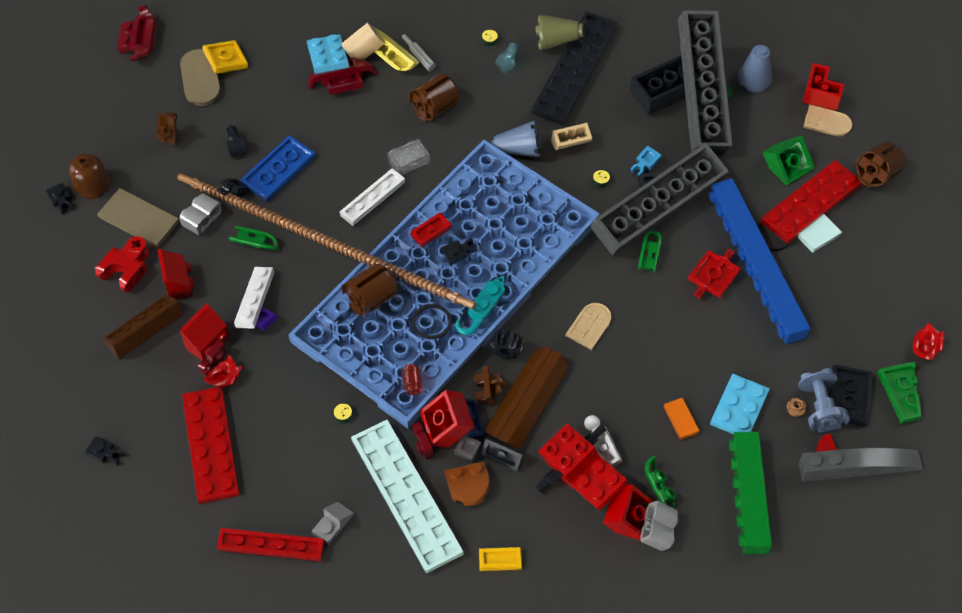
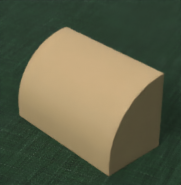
(363, 42)
(571, 136)

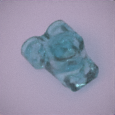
(505, 60)

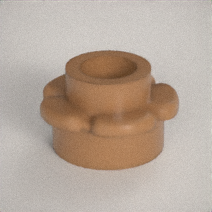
(796, 412)

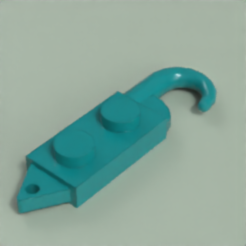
(485, 303)

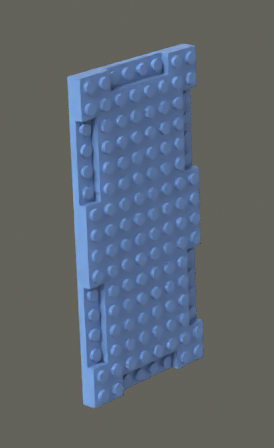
(519, 233)

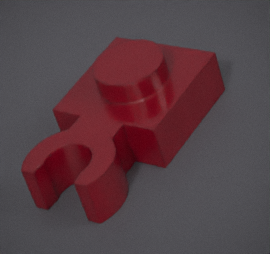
(213, 357)
(423, 444)

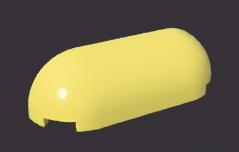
(395, 54)

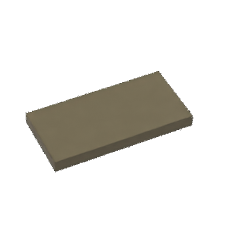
(138, 217)

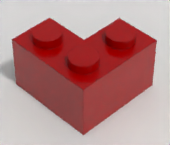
(822, 91)

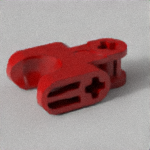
(128, 260)

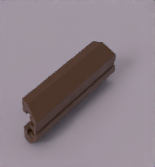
(528, 397)

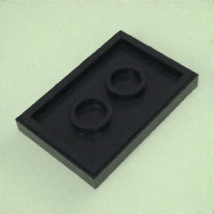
(852, 392)

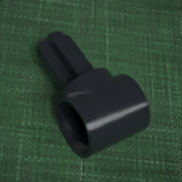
(235, 143)

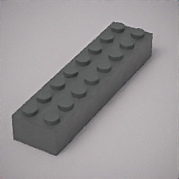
(704, 80)
(658, 199)

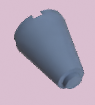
(756, 70)
(519, 141)

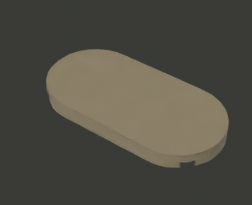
(199, 79)

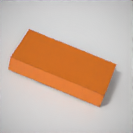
(681, 418)

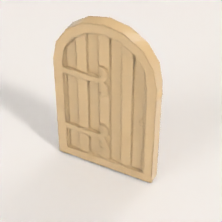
(827, 121)
(590, 325)

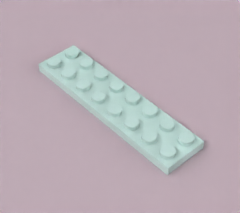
(407, 496)

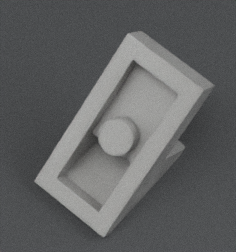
(334, 520)

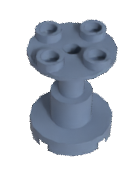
(827, 415)

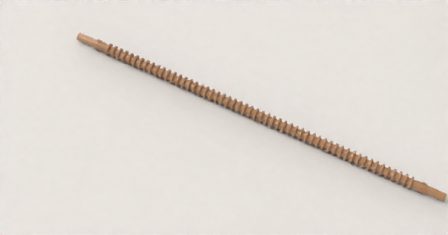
(326, 241)

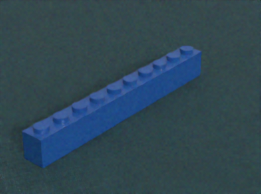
(759, 262)

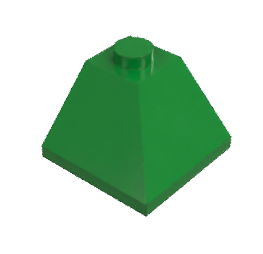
(789, 159)

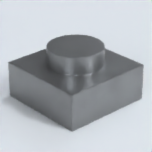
(467, 448)

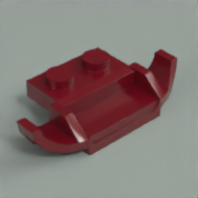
(138, 35)
(343, 79)

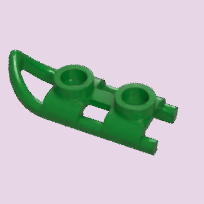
(257, 241)
(651, 248)
(658, 477)

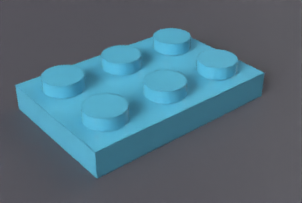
(327, 54)
(739, 405)

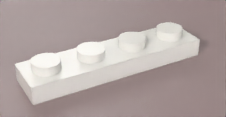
(372, 197)
(254, 297)

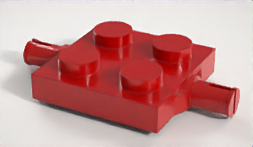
(714, 274)

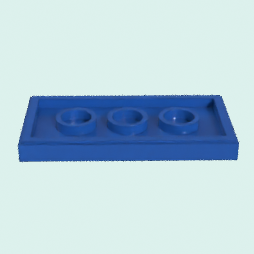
(278, 168)

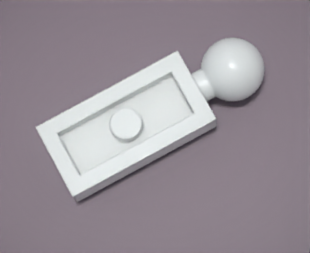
(605, 445)

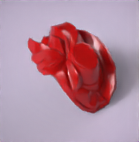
(928, 342)
(224, 373)

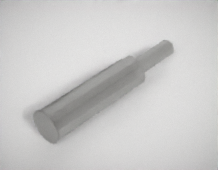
(420, 54)

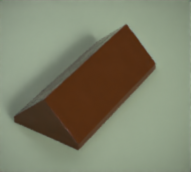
(143, 326)

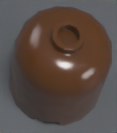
(88, 176)

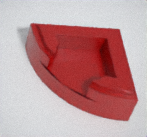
(826, 444)

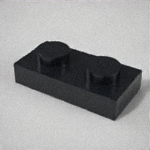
(502, 453)

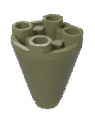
(557, 31)

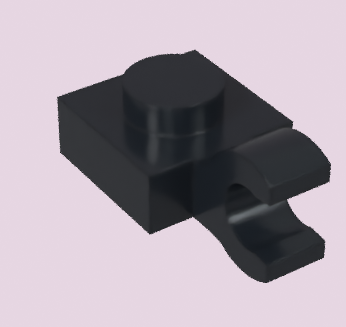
(233, 186)

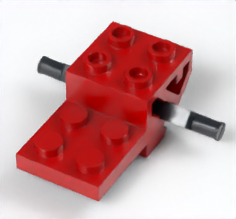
(580, 466)

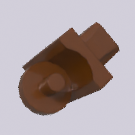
(167, 127)
(492, 385)

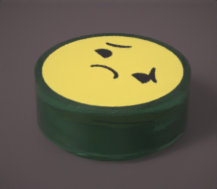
(489, 37)
(601, 178)
(342, 413)

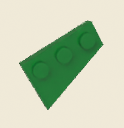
(901, 389)

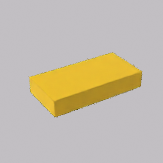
(500, 559)

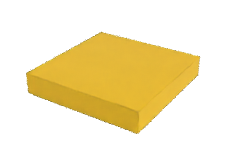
(225, 56)

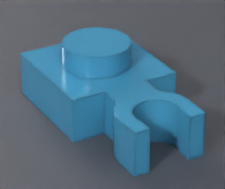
(646, 159)

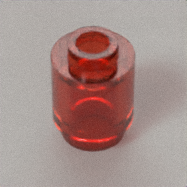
(412, 379)

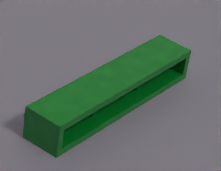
(751, 493)

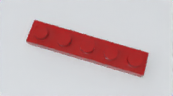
(270, 544)

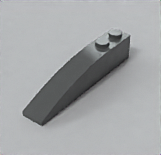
(857, 462)

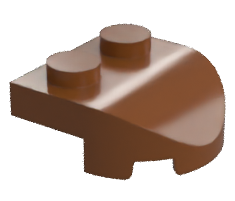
(468, 483)

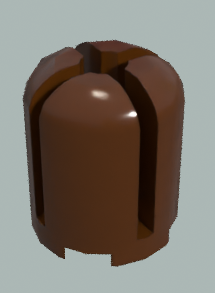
(434, 97)
(880, 164)
(370, 289)

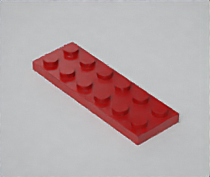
(811, 201)
(210, 445)

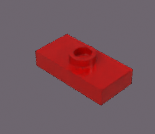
(430, 230)

